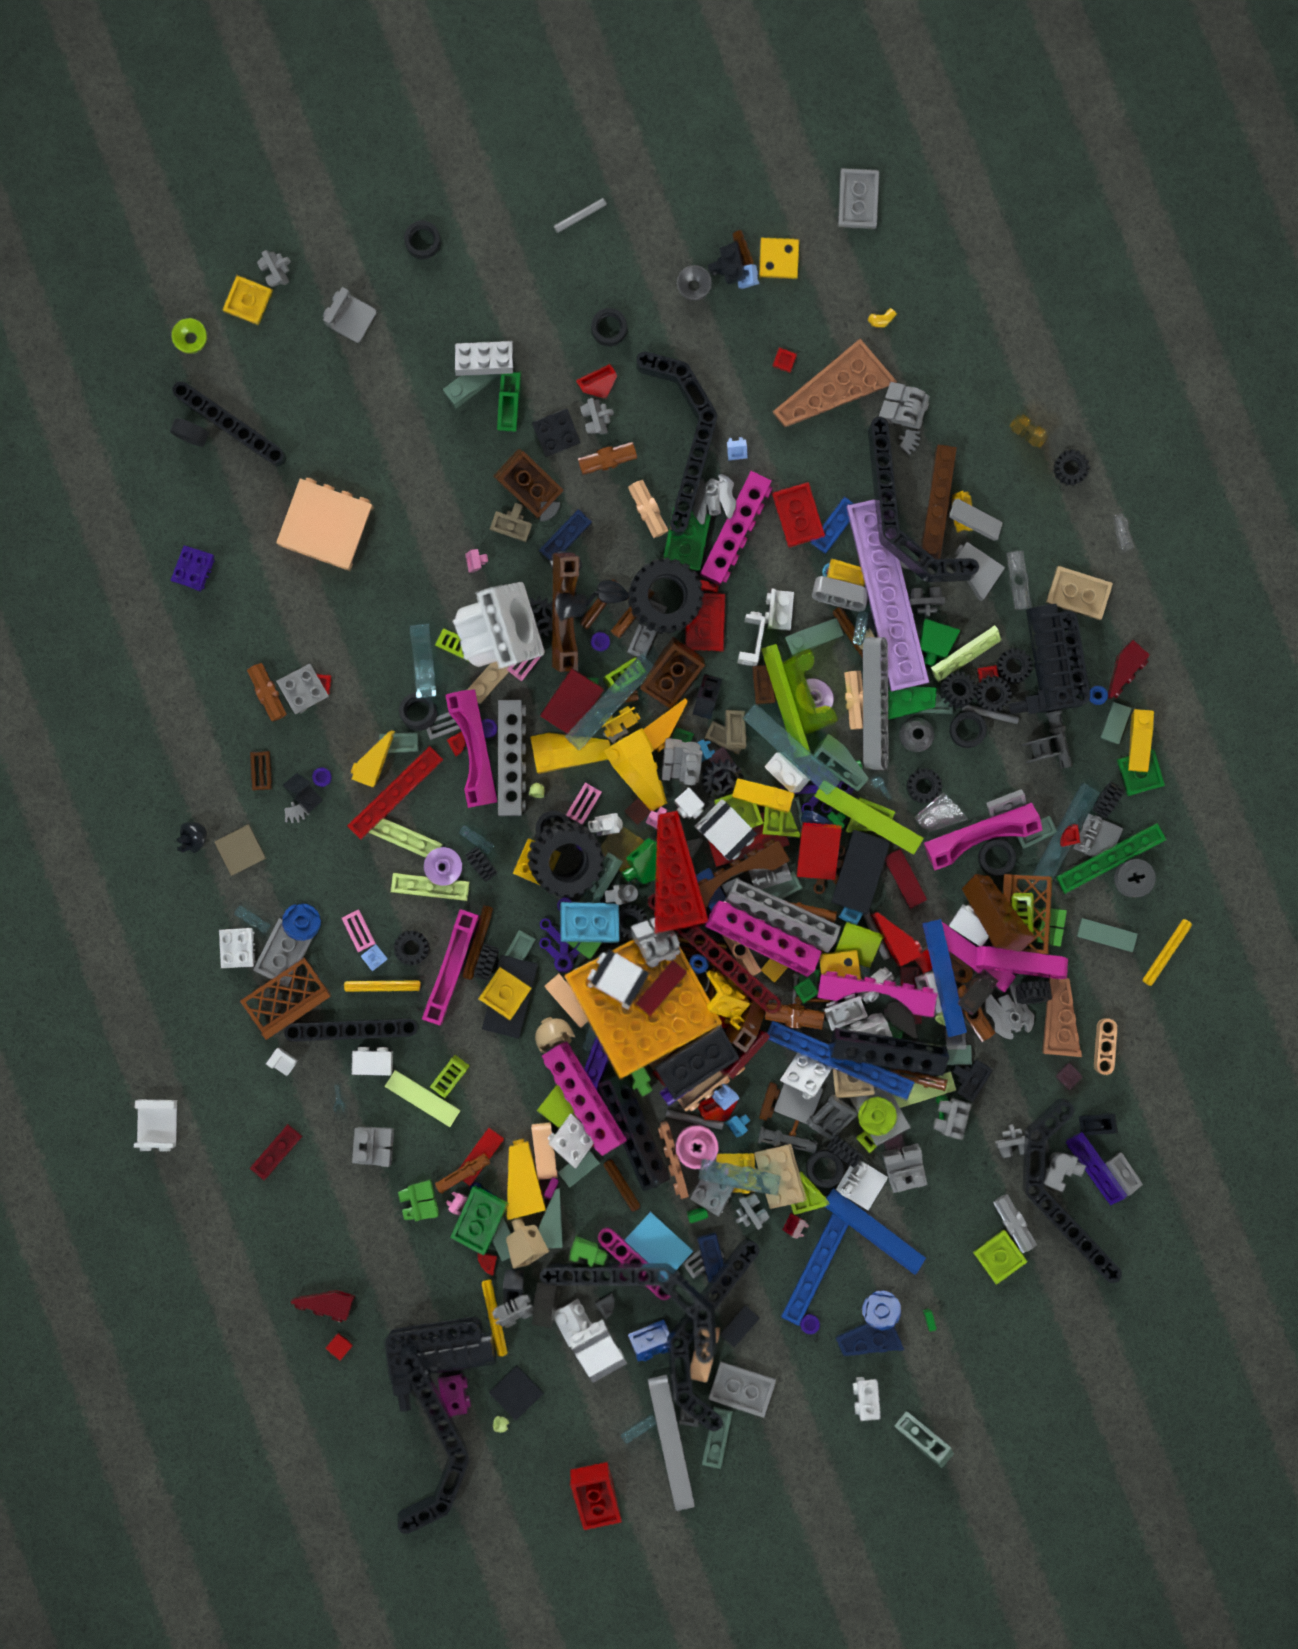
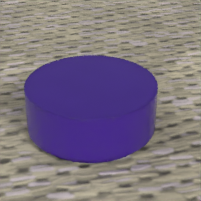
(600, 641)
(489, 728)
(322, 777)
(810, 1324)

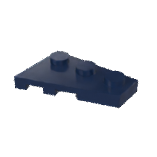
(868, 1340)

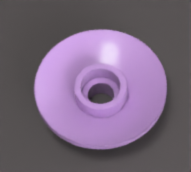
(820, 692)
(452, 865)

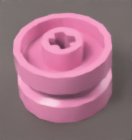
(700, 1135)

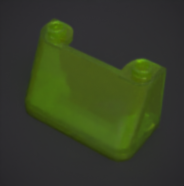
(811, 717)

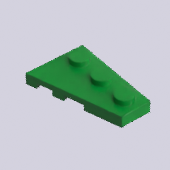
(910, 701)

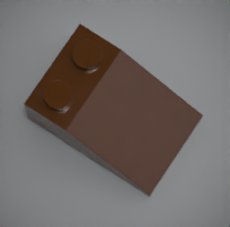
(528, 482)
(672, 673)

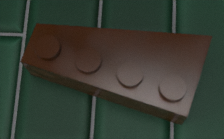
(996, 914)

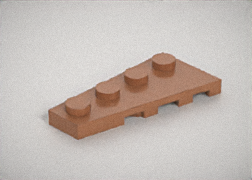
(1060, 1021)
(675, 1168)

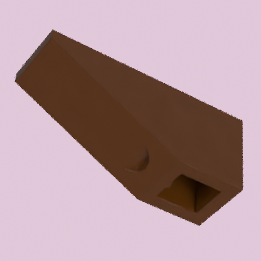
(749, 1028)

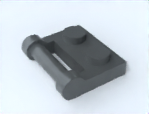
(835, 1121)

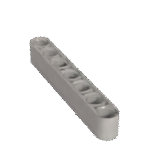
(875, 703)
(671, 1442)

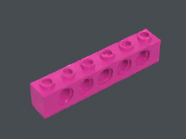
(753, 483)
(770, 948)
(593, 1101)

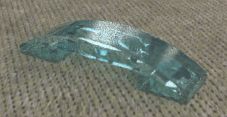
(423, 661)

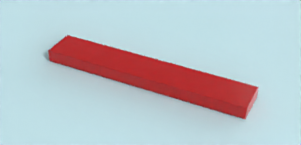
(395, 793)

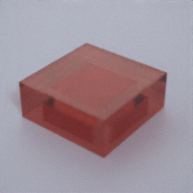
(637, 811)

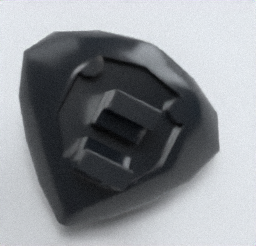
(192, 837)

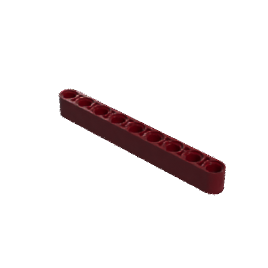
(720, 961)

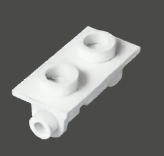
(880, 976)

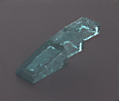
(739, 1177)

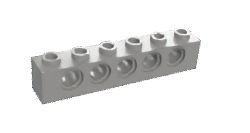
(505, 709)
(783, 915)

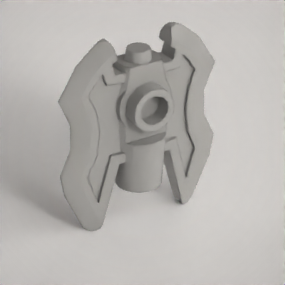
(712, 496)
(1009, 1014)

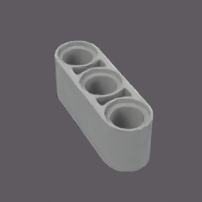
(840, 593)

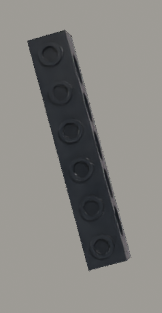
(888, 1051)
(631, 1121)

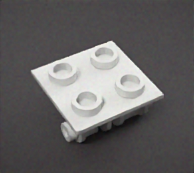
(237, 948)
(806, 1075)
(571, 1141)
(861, 1184)

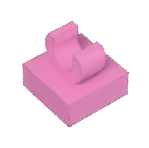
(475, 560)
(653, 816)
(458, 1203)

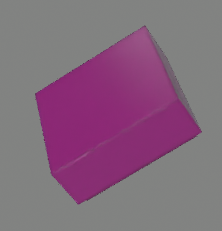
(551, 1188)

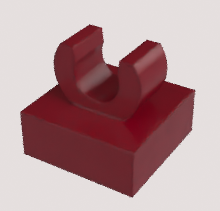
(794, 1226)

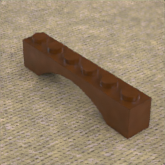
(938, 500)
(563, 637)
(768, 858)

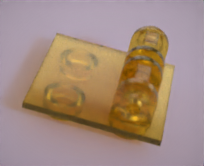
(1039, 434)
(621, 845)

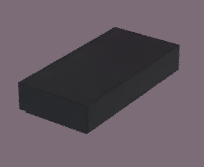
(739, 1326)

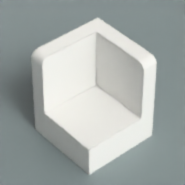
(282, 1061)

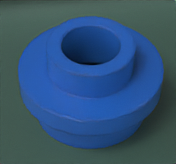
(1102, 690)
(703, 959)

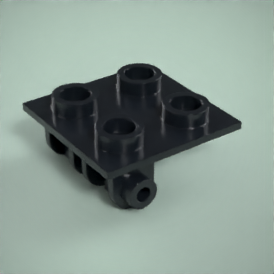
(556, 432)

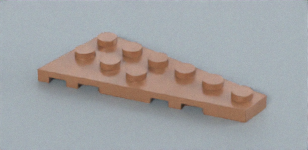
(842, 381)

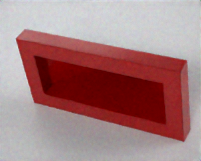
(598, 382)
(712, 1111)

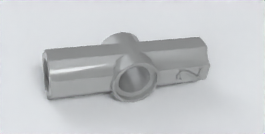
(1015, 1223)

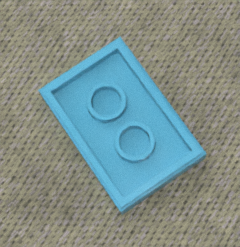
(589, 922)
(658, 1243)

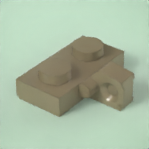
(511, 524)

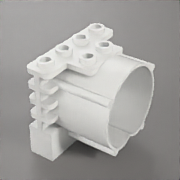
(499, 627)

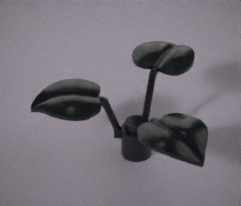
(575, 606)

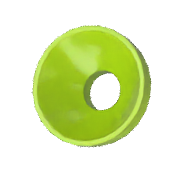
(185, 327)

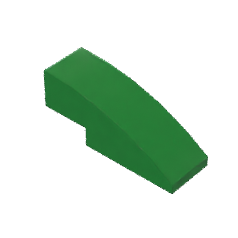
(509, 401)

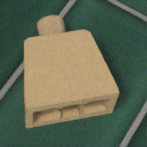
(525, 1244)

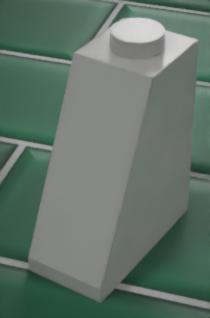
(988, 570)

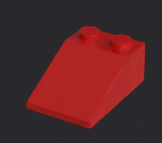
(899, 943)
(595, 1495)

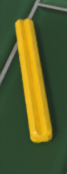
(1167, 952)
(354, 986)
(497, 1330)

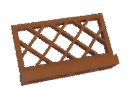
(1011, 887)
(294, 1012)

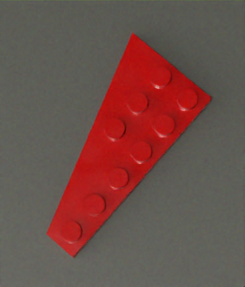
(677, 890)

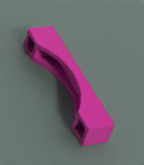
(480, 784)
(1017, 822)
(451, 967)
(917, 1000)

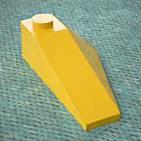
(555, 752)
(635, 764)

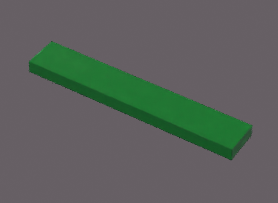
(1110, 858)

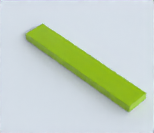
(784, 694)
(871, 819)

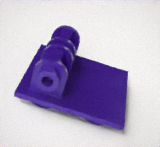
(193, 568)

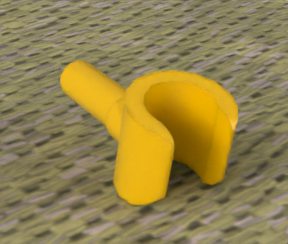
(735, 1020)

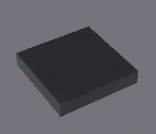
(516, 1392)

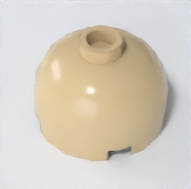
(552, 1033)

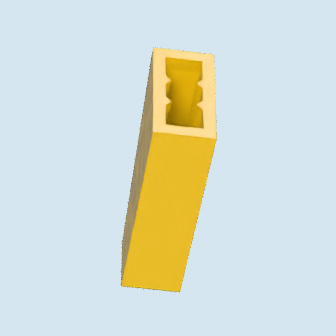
(523, 1184)

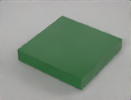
(1138, 782)

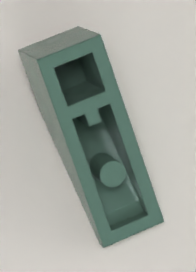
(467, 386)
(813, 636)
(840, 762)
(551, 1224)
(924, 1439)

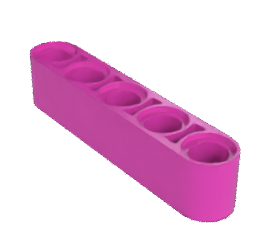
(967, 953)
(1021, 962)
(627, 1257)

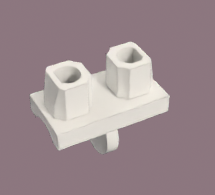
(605, 824)

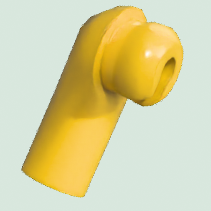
(882, 320)

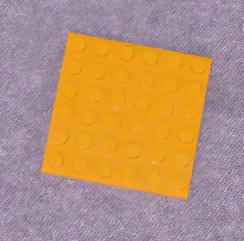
(630, 1034)

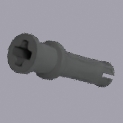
(1058, 728)
(777, 1138)

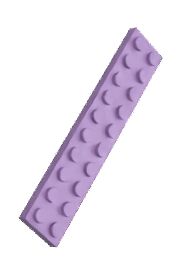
(887, 599)

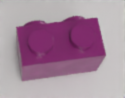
(453, 1393)

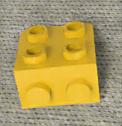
(730, 998)

